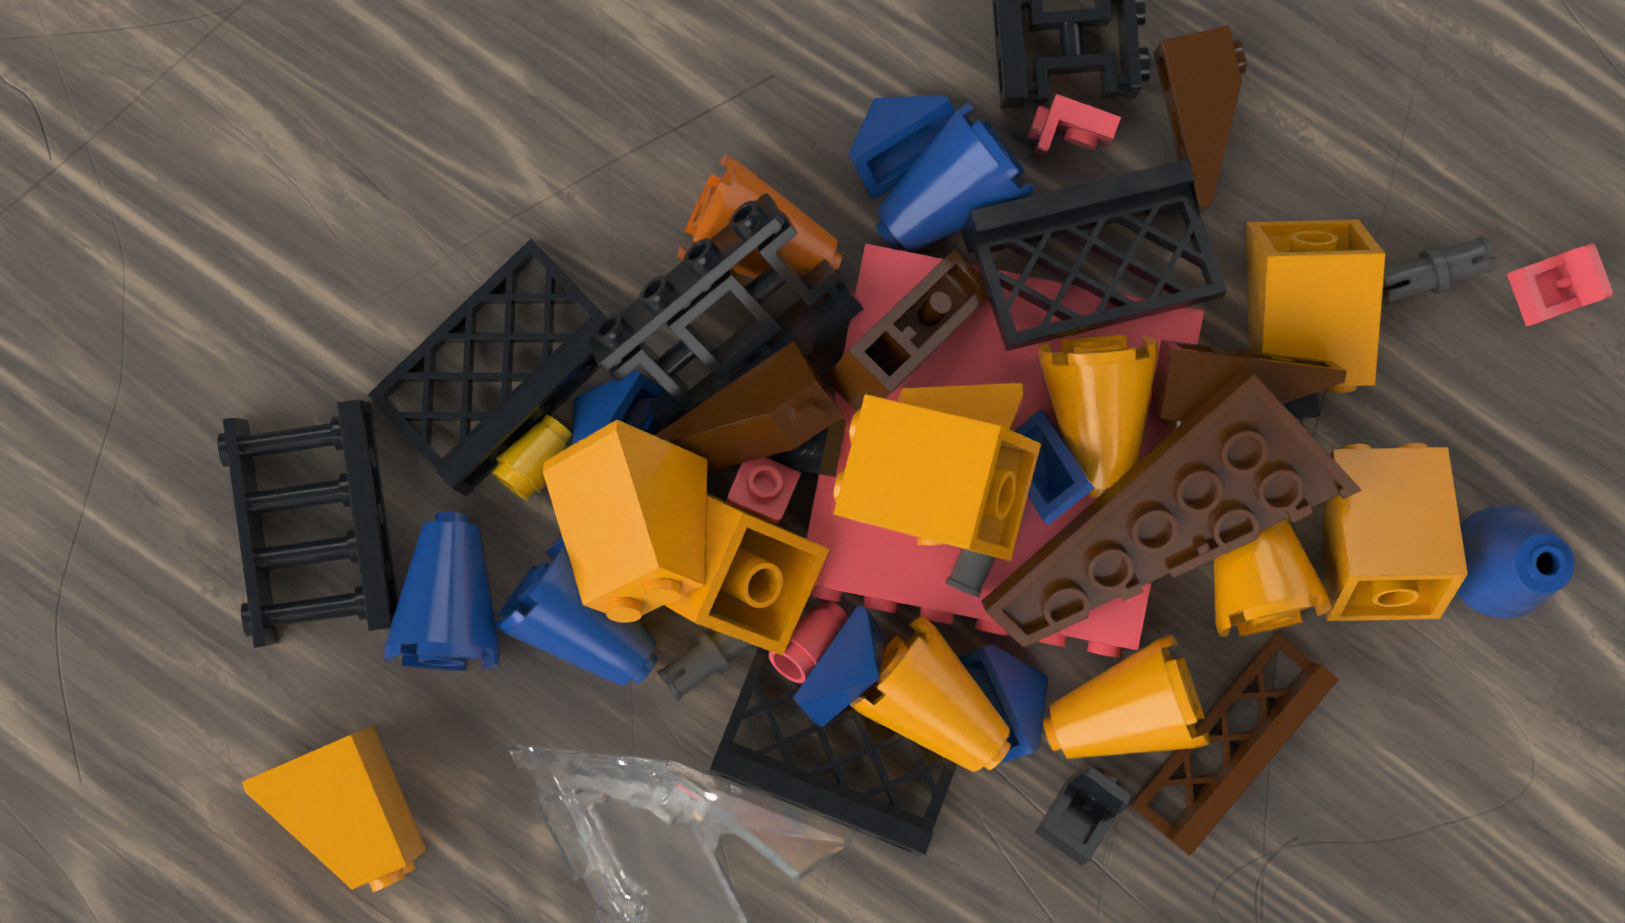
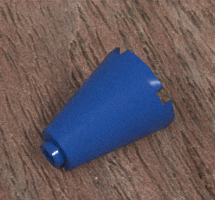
(956, 173)
(1512, 562)
(445, 601)
(551, 617)

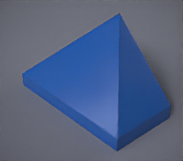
(895, 137)
(614, 400)
(1057, 476)
(845, 668)
(1015, 693)

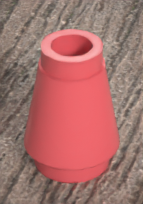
(809, 641)

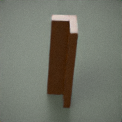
(1251, 754)

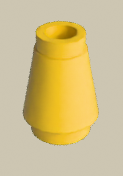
(522, 463)

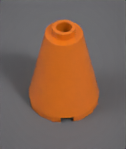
(739, 185)

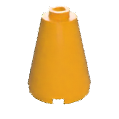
(1101, 401)
(1266, 584)
(935, 701)
(1130, 708)

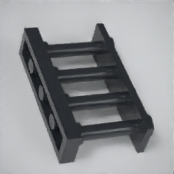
(356, 488)

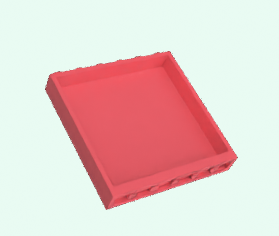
(890, 564)

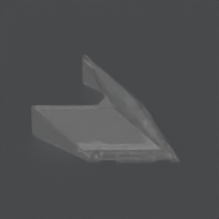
(653, 831)

